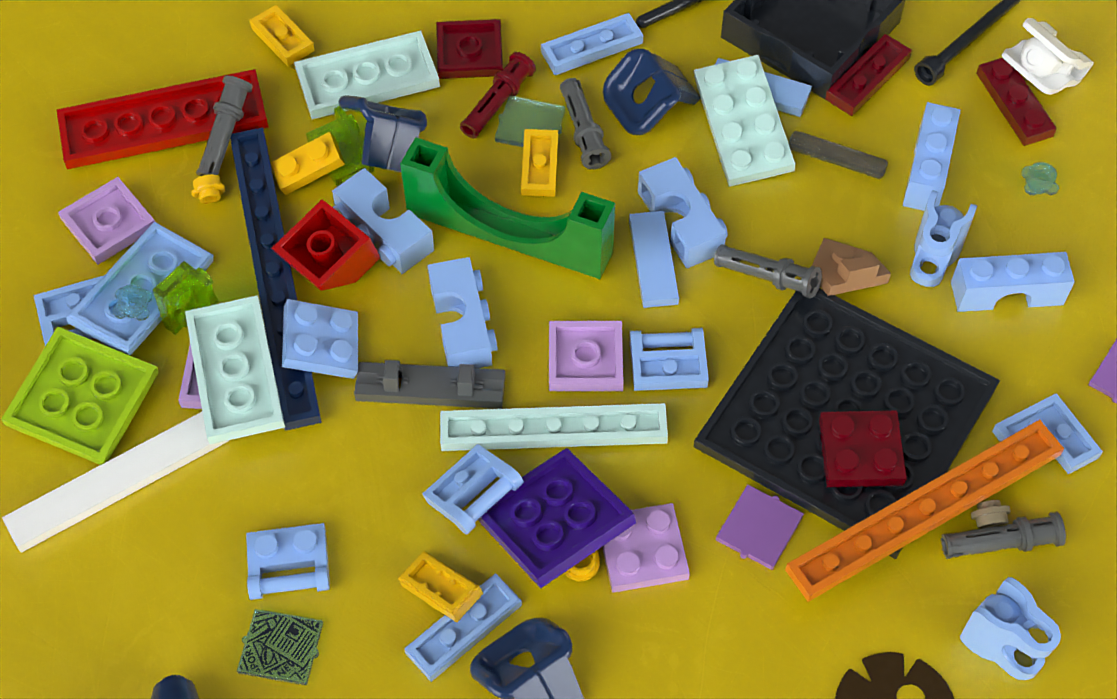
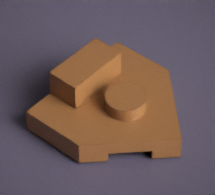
(848, 268)

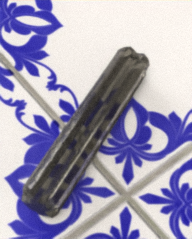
(838, 154)

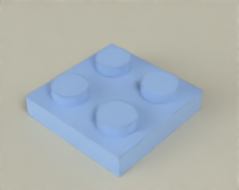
(320, 339)

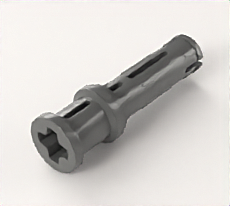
(227, 112)
(587, 133)
(780, 273)
(1020, 534)

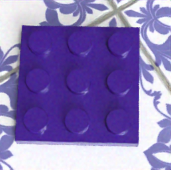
(556, 518)

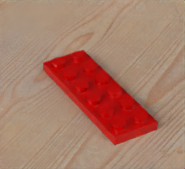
(151, 120)

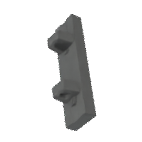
(430, 385)

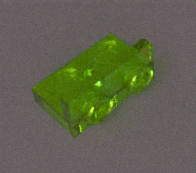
(350, 144)
(183, 291)

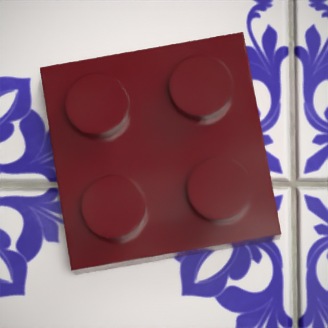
(862, 448)

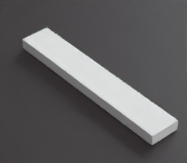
(108, 483)

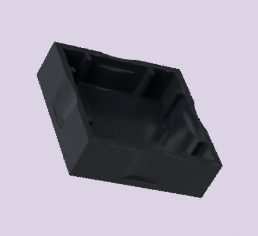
(809, 38)

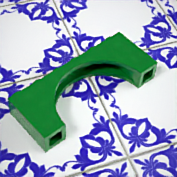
(440, 195)

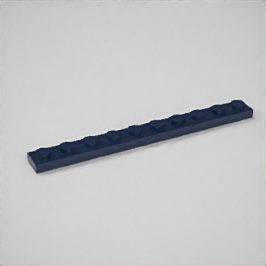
(272, 273)

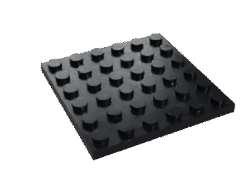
(842, 360)

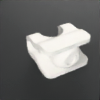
(1046, 59)

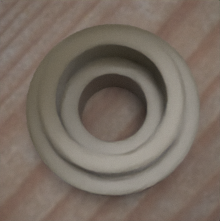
(990, 514)

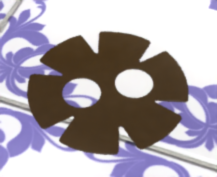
(887, 677)

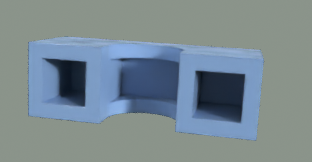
(931, 155)
(672, 189)
(397, 240)
(984, 280)
(456, 289)

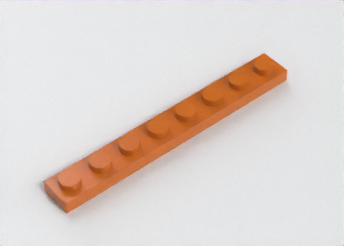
(923, 510)

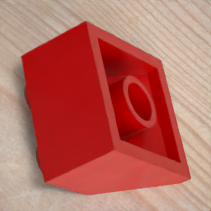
(327, 248)

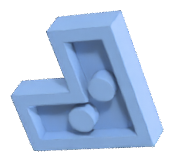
(1077, 443)

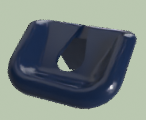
(667, 90)
(387, 131)
(546, 679)

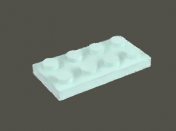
(369, 71)
(744, 120)
(234, 370)

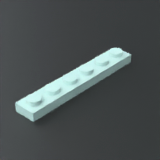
(553, 427)

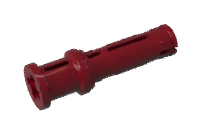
(505, 84)

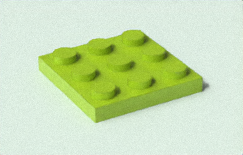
(80, 396)

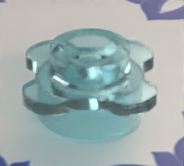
(1044, 173)
(132, 294)

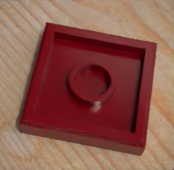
(469, 48)

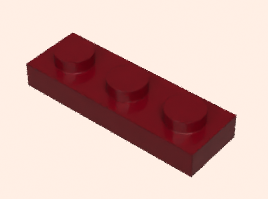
(868, 74)
(1016, 101)

